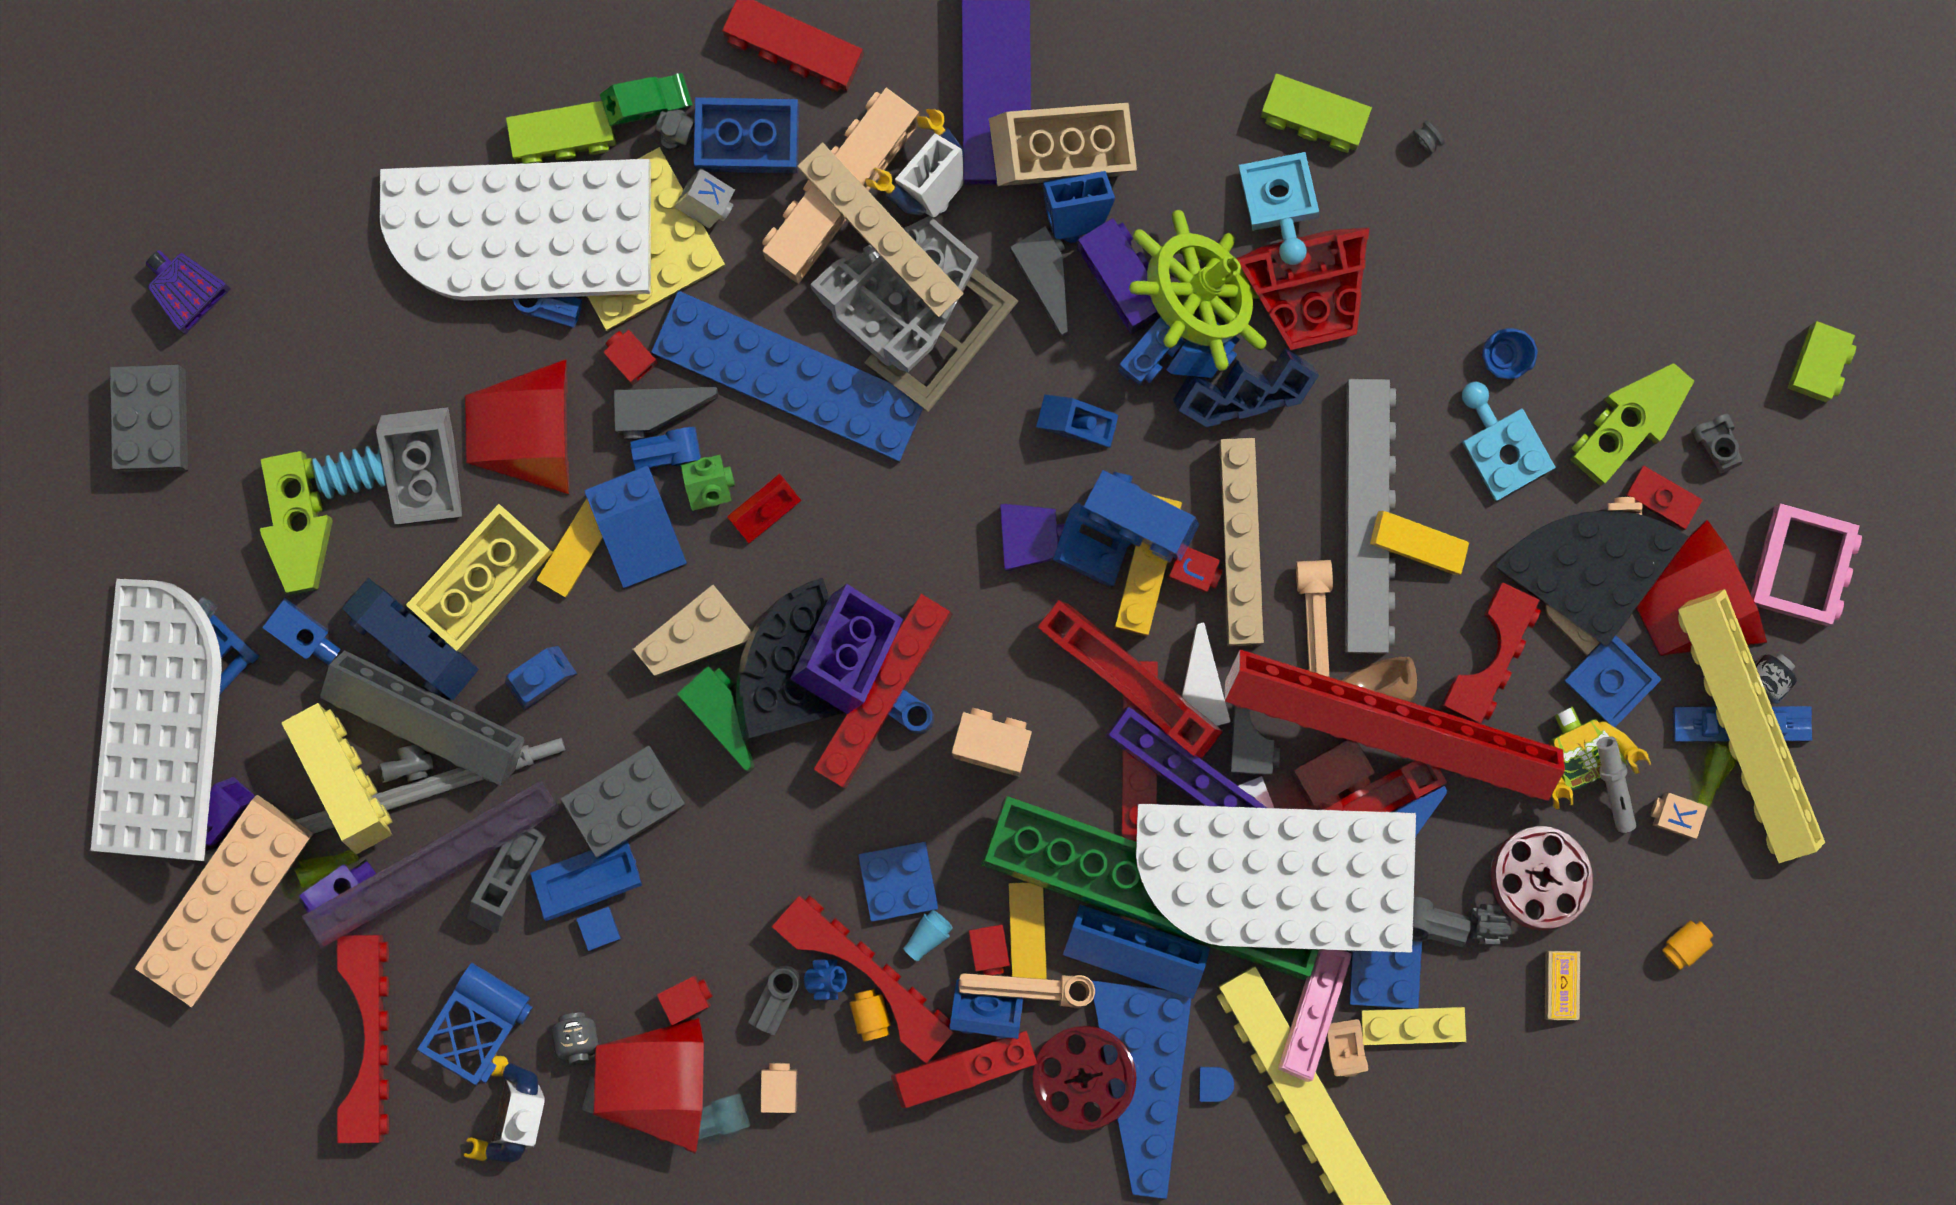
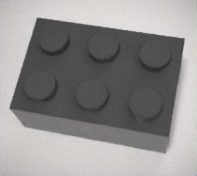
(149, 418)
(622, 802)

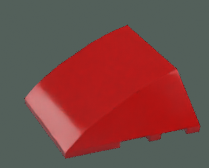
(1319, 295)
(522, 427)
(1697, 570)
(653, 1083)

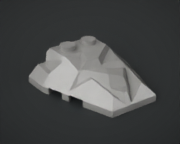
(882, 308)

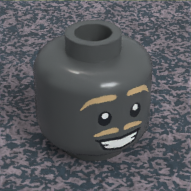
(575, 1038)

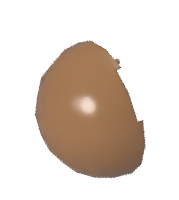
(1389, 676)

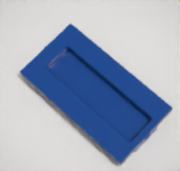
(585, 880)

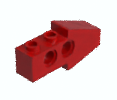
(963, 1069)

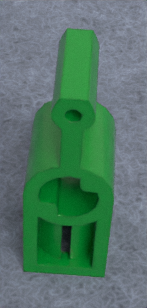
(644, 98)

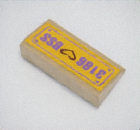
(1562, 985)

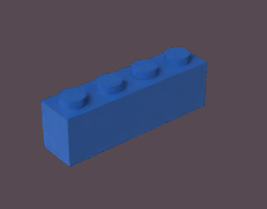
(1136, 951)

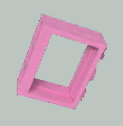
(1770, 558)

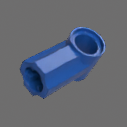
(554, 309)
(674, 448)
(904, 706)

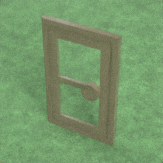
(928, 396)

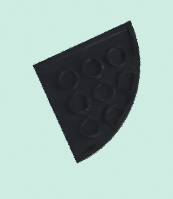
(1594, 566)
(764, 692)

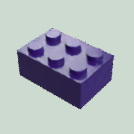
(1115, 266)
(846, 649)

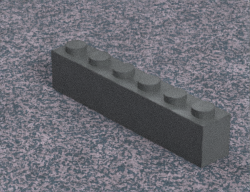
(422, 718)

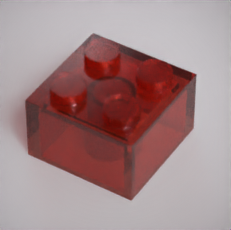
(1332, 773)

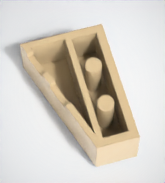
(694, 634)

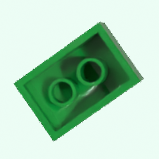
(716, 707)

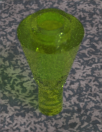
(1717, 767)
(316, 869)

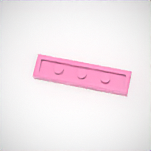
(1314, 1014)

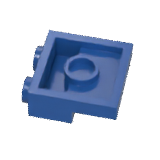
(1144, 358)

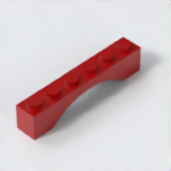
(1130, 678)
(862, 724)
(917, 1026)
(362, 1112)

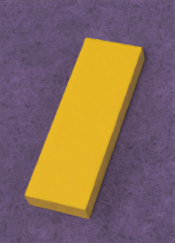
(1419, 543)
(572, 552)
(1027, 930)

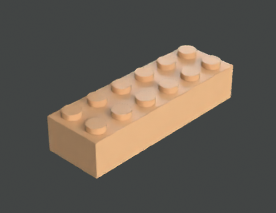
(814, 220)
(991, 742)
(224, 900)

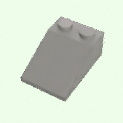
(420, 465)

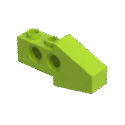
(1655, 403)
(295, 554)

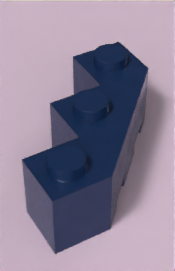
(1247, 391)
(409, 640)

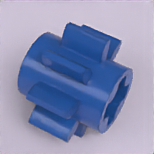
(825, 979)

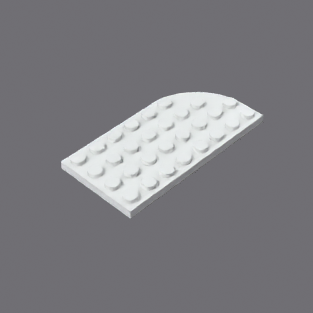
(522, 228)
(157, 724)
(1281, 875)

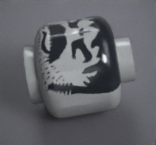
(1776, 676)

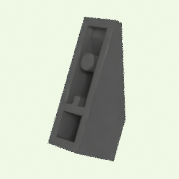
(1043, 268)
(652, 409)
(505, 880)

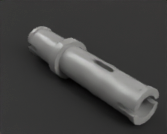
(1613, 773)

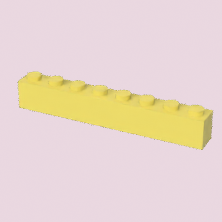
(1751, 726)
(1307, 1102)

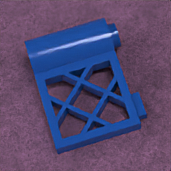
(491, 1000)

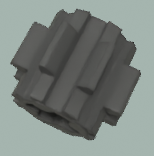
(1489, 924)

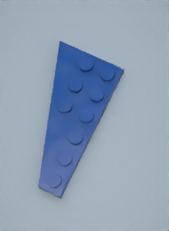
(1155, 1033)

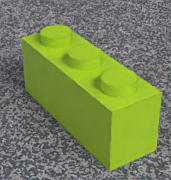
(1315, 113)
(560, 133)

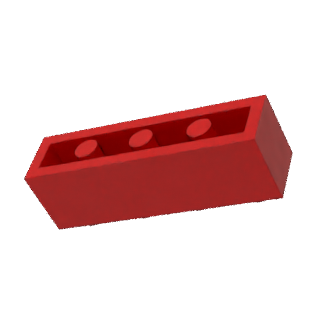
(792, 43)

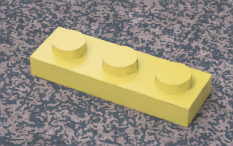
(1413, 1026)

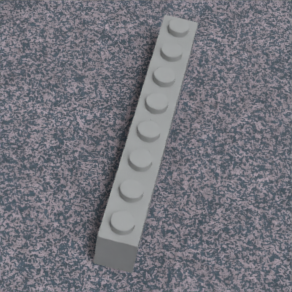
(1368, 492)

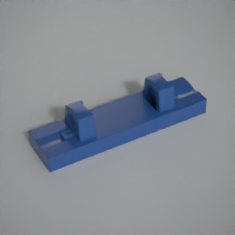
(1701, 724)

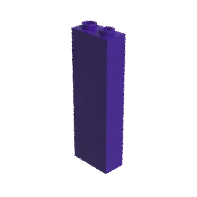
(993, 76)

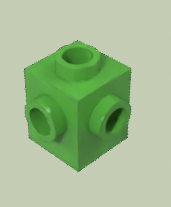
(707, 482)

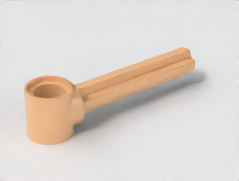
(1315, 580)
(1027, 988)

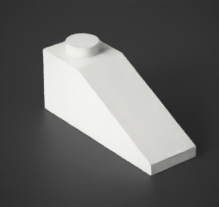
(1202, 682)

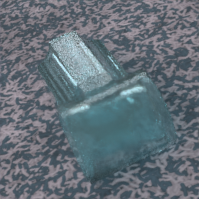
(723, 1117)

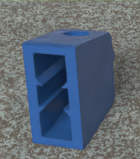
(1077, 204)
(289, 620)
(539, 676)

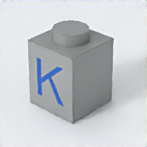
(705, 199)

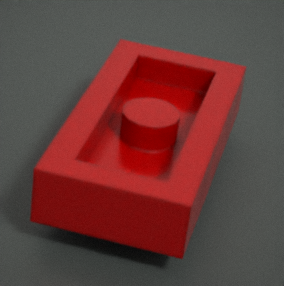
(1664, 497)
(764, 508)

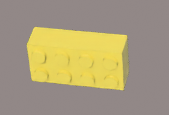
(479, 578)
(336, 777)

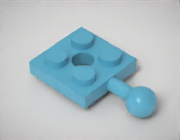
(1271, 211)
(1486, 446)

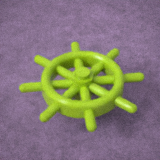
(1198, 289)

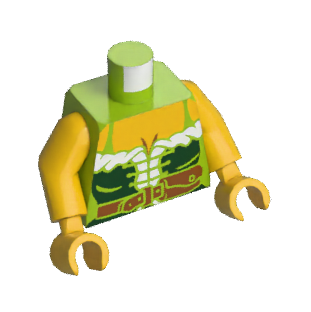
(1582, 754)

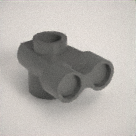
(675, 129)
(1718, 436)
(412, 763)

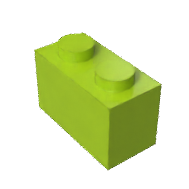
(1822, 362)

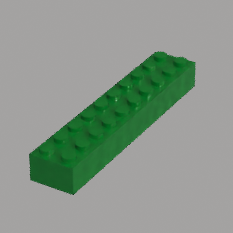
(1100, 872)

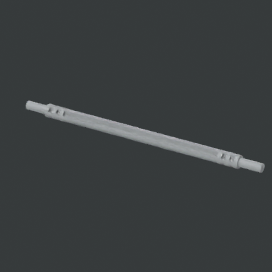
(427, 787)

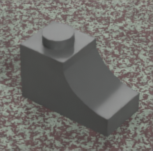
(1249, 749)

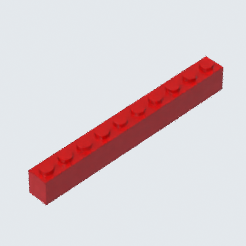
(1394, 725)

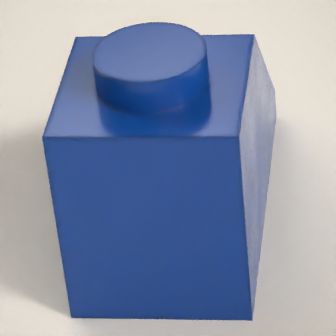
(1197, 359)
(1077, 420)

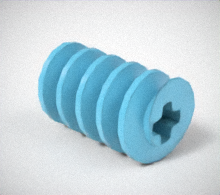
(349, 472)

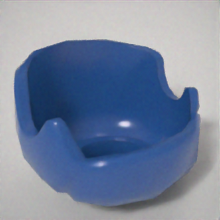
(1509, 353)

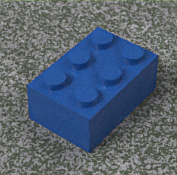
(746, 135)
(1140, 517)

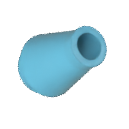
(929, 933)

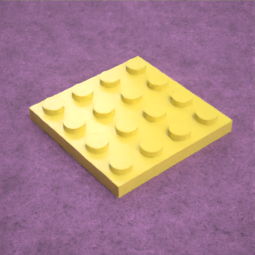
(679, 250)

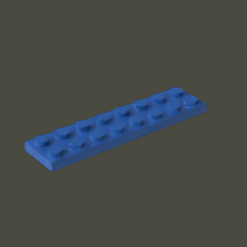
(787, 376)

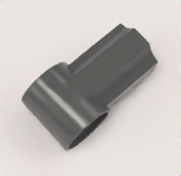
(1438, 924)
(773, 1002)

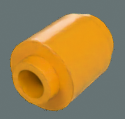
(1688, 944)
(870, 1015)

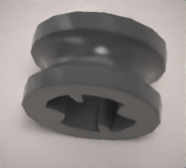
(1428, 137)

